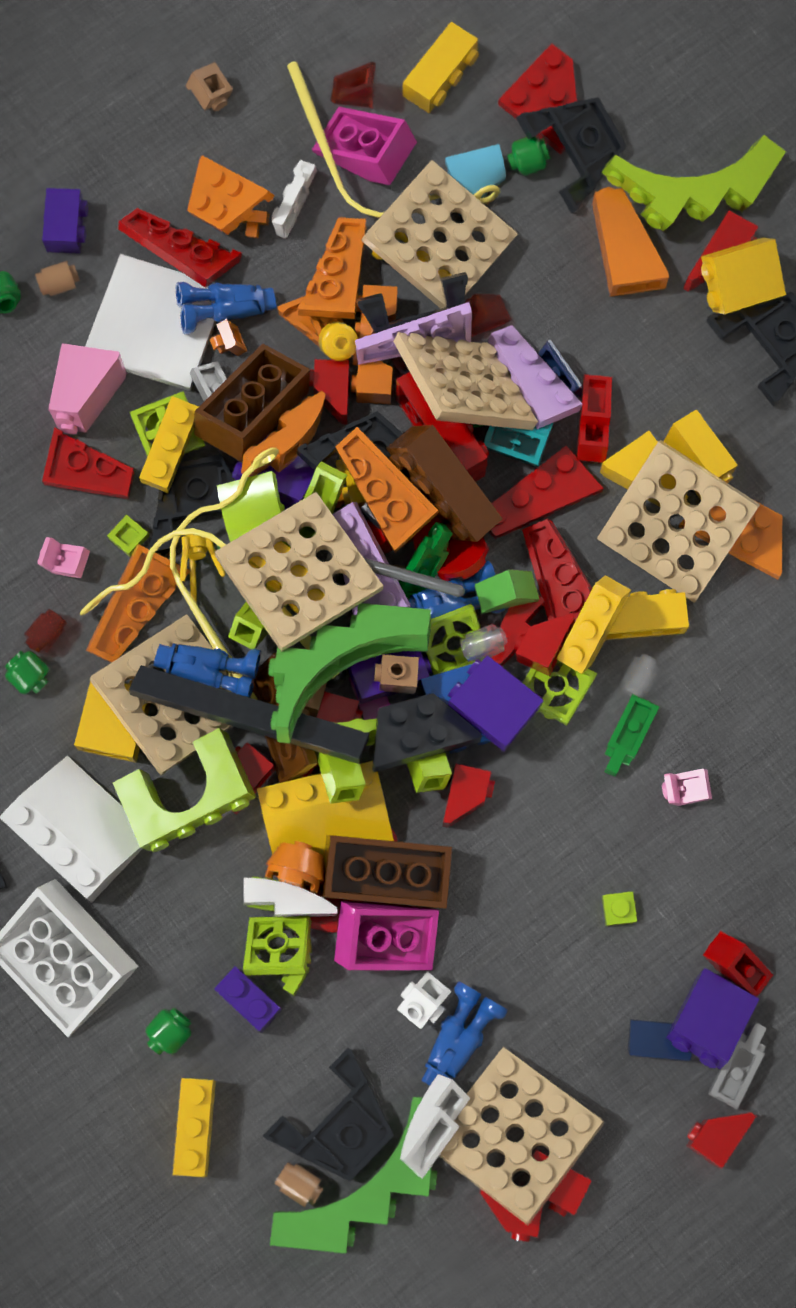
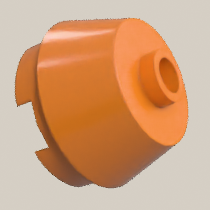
(296, 866)

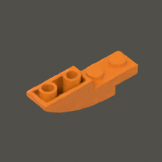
(293, 430)

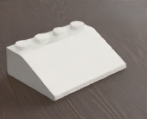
(74, 827)
(62, 957)

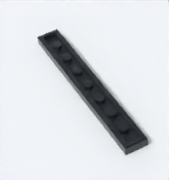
(246, 713)

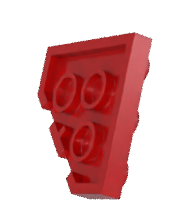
(543, 85)

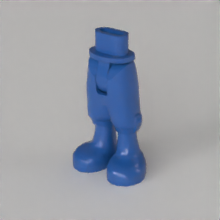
(229, 300)
(442, 603)
(204, 666)
(454, 1042)

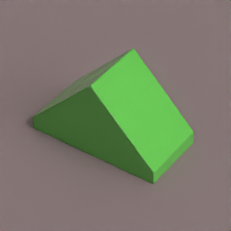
(506, 590)

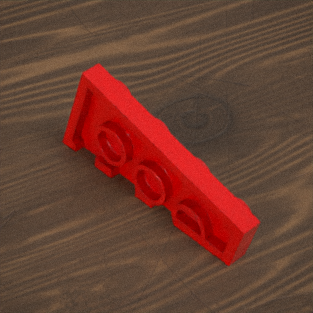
(178, 247)
(545, 490)
(556, 571)

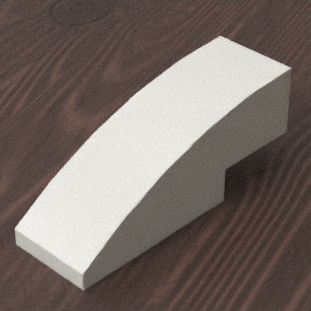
(286, 898)
(433, 1124)

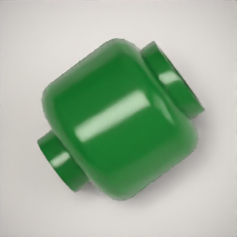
(529, 155)
(9, 293)
(27, 672)
(168, 1031)

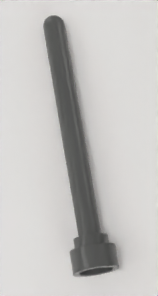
(413, 577)

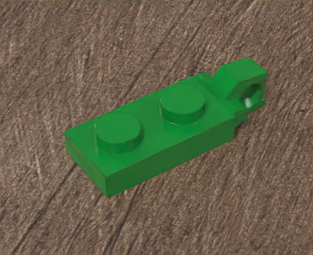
(428, 556)
(629, 733)

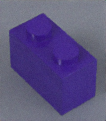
(64, 220)
(248, 999)

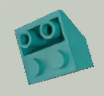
(518, 443)

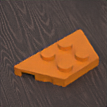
(223, 196)
(758, 543)

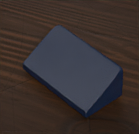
(556, 362)
(650, 1040)

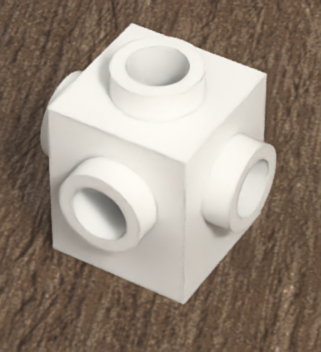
(419, 1005)

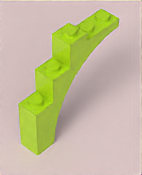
(699, 195)
(328, 485)

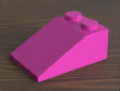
(368, 144)
(385, 936)

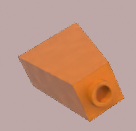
(626, 249)

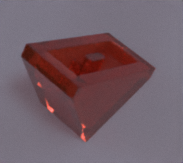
(355, 86)
(487, 312)

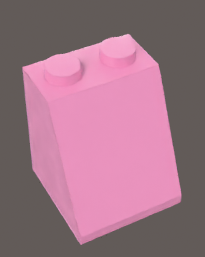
(84, 385)

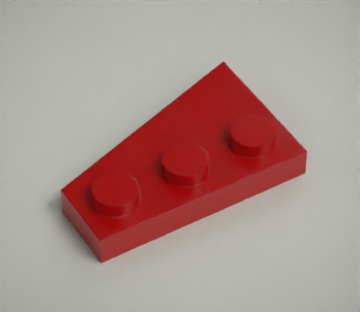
(81, 468)

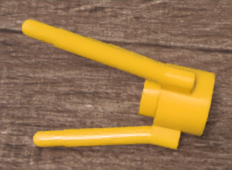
(195, 549)

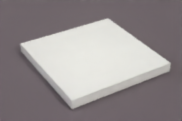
(144, 323)

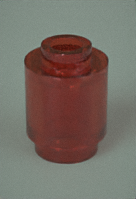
(44, 631)

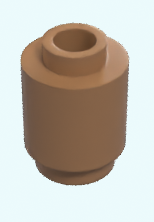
(57, 278)
(299, 1184)

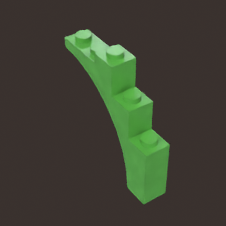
(335, 648)
(328, 1226)

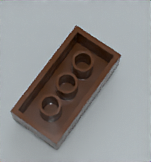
(251, 401)
(444, 482)
(386, 871)

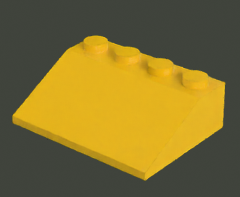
(303, 812)

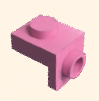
(63, 558)
(687, 787)

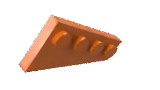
(337, 274)
(387, 491)
(134, 607)

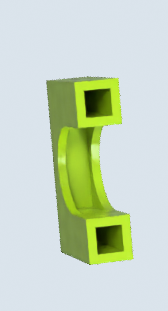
(345, 778)
(225, 791)

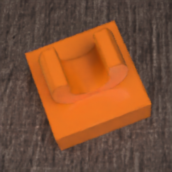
(254, 222)
(228, 339)

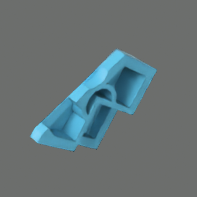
(477, 168)

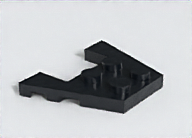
(587, 138)
(375, 310)
(775, 329)
(374, 426)
(192, 488)
(348, 1134)

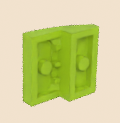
(253, 506)

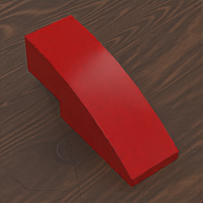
(594, 418)
(514, 624)

